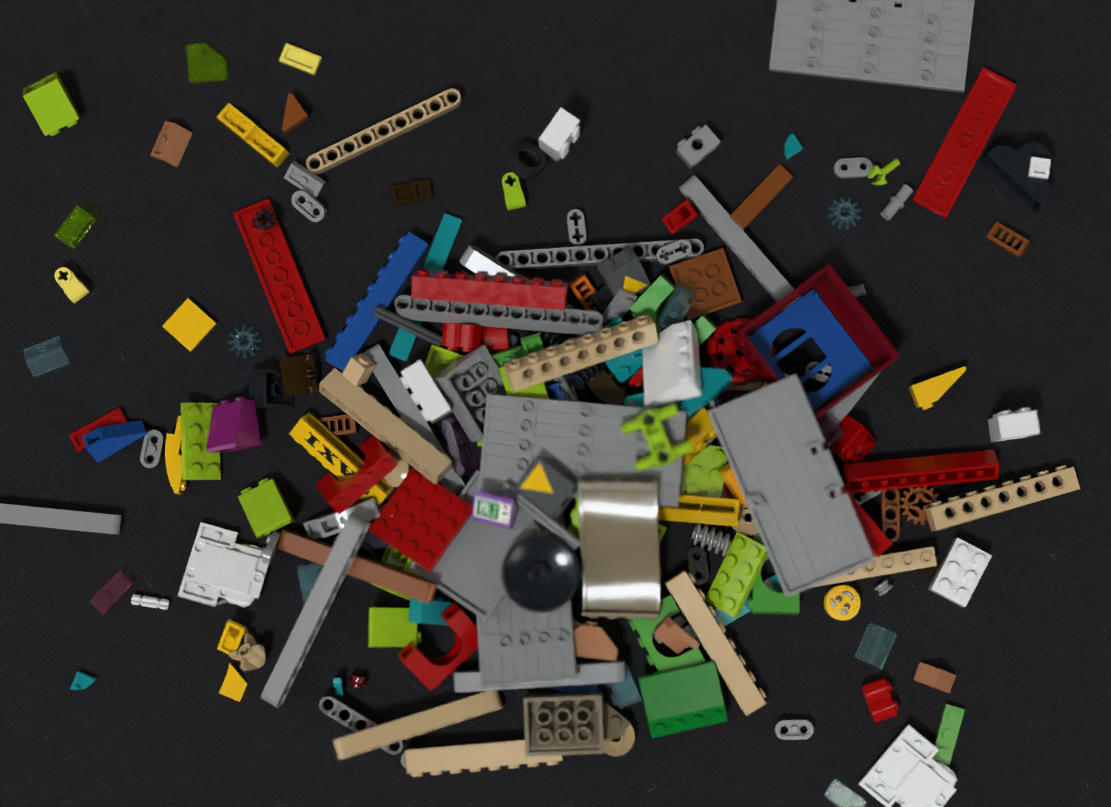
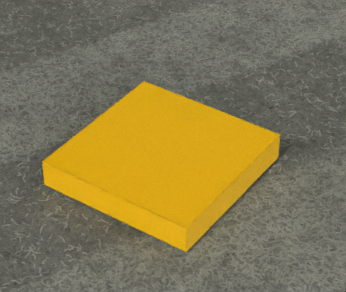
(189, 325)

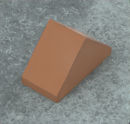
(934, 677)

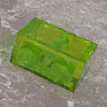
(75, 227)

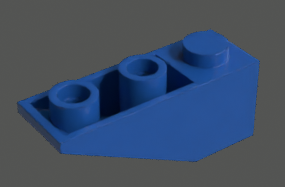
(110, 439)

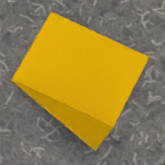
(233, 685)

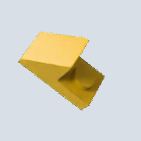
(231, 637)

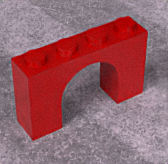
(345, 493)
(434, 670)

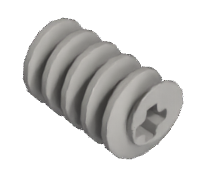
(711, 538)

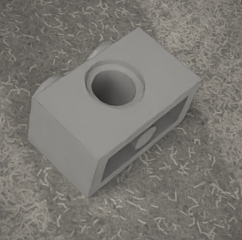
(692, 156)

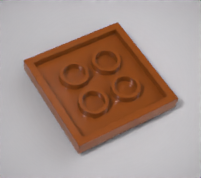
(709, 280)

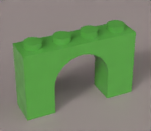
(652, 299)
(770, 602)
(645, 630)

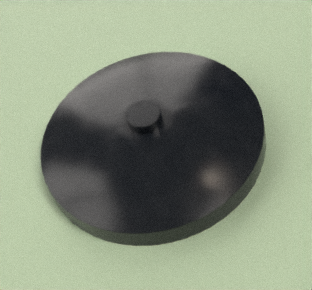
(540, 573)

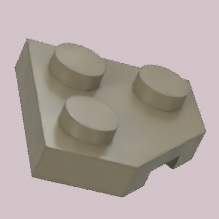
(613, 722)

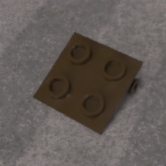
(299, 375)

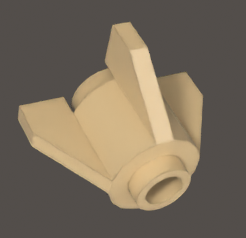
(250, 654)

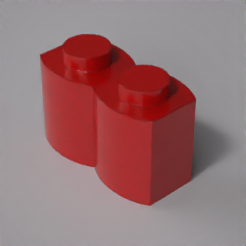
(461, 335)
(879, 699)

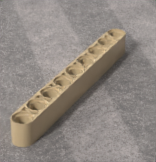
(377, 139)
(417, 724)

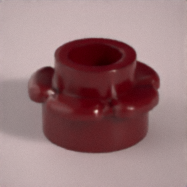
(357, 679)

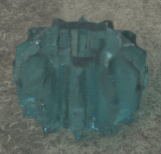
(844, 206)
(246, 348)

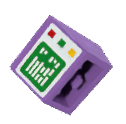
(494, 510)

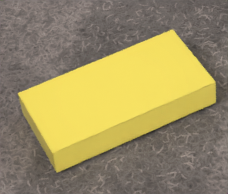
(300, 59)

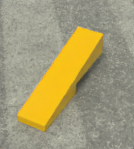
(253, 135)

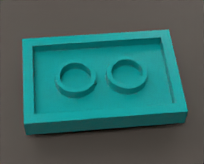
(624, 365)

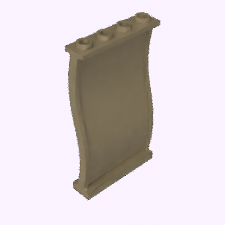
(620, 547)

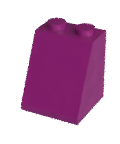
(233, 426)

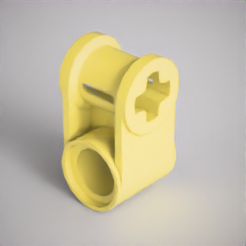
(72, 286)

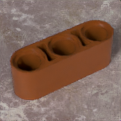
(894, 505)

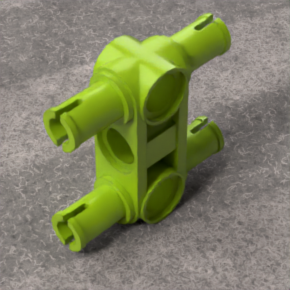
(656, 437)

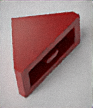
(680, 217)

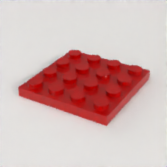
(421, 519)

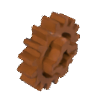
(917, 495)

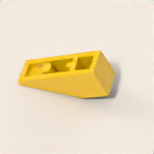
(930, 390)

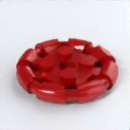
(728, 352)

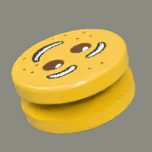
(842, 602)

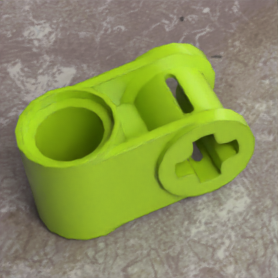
(513, 194)

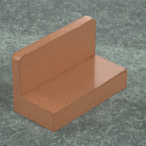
(171, 143)
(675, 636)

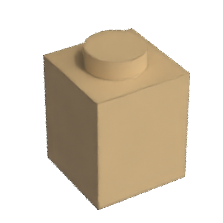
(359, 369)

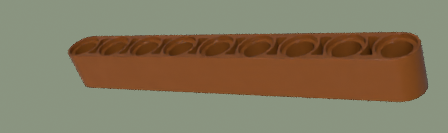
(361, 567)

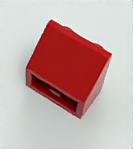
(854, 444)

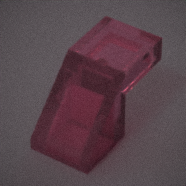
(111, 592)

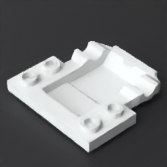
(222, 569)
(910, 774)

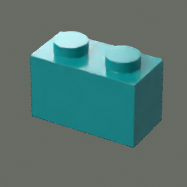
(428, 612)

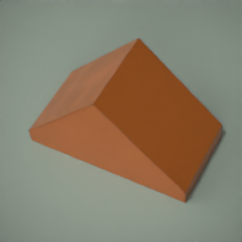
(293, 116)

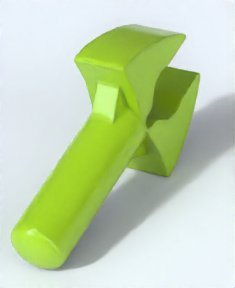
(882, 172)

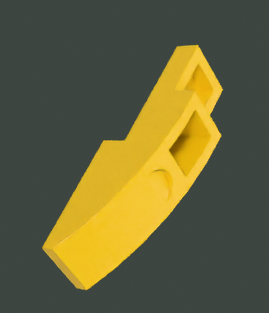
(173, 459)

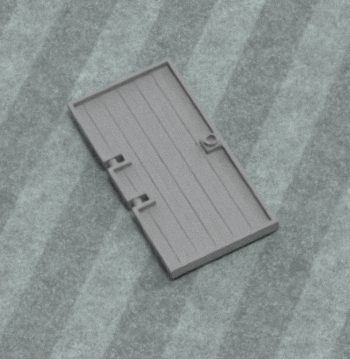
(874, 41)
(574, 440)
(787, 487)
(475, 558)
(526, 645)

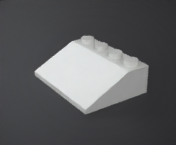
(672, 366)

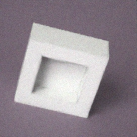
(1039, 168)

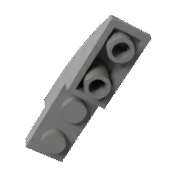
(333, 522)

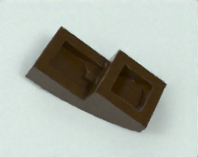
(411, 192)

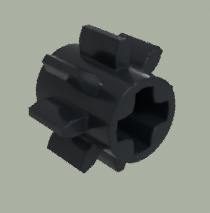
(260, 216)

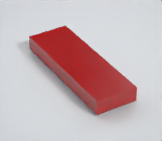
(112, 418)

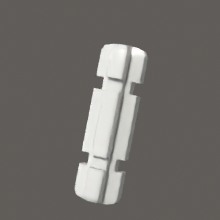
(152, 602)

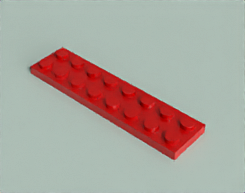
(964, 142)
(280, 279)

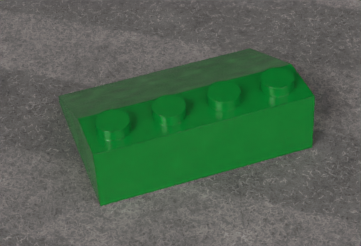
(682, 699)

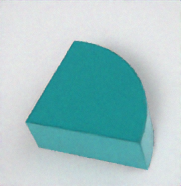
(792, 146)
(82, 681)
(338, 684)

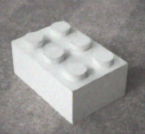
(559, 134)
(425, 392)
(1013, 425)
(959, 572)

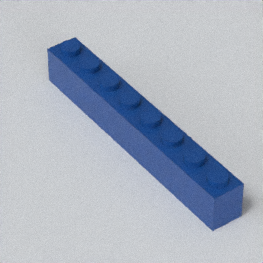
(380, 294)

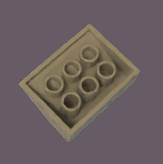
(563, 723)

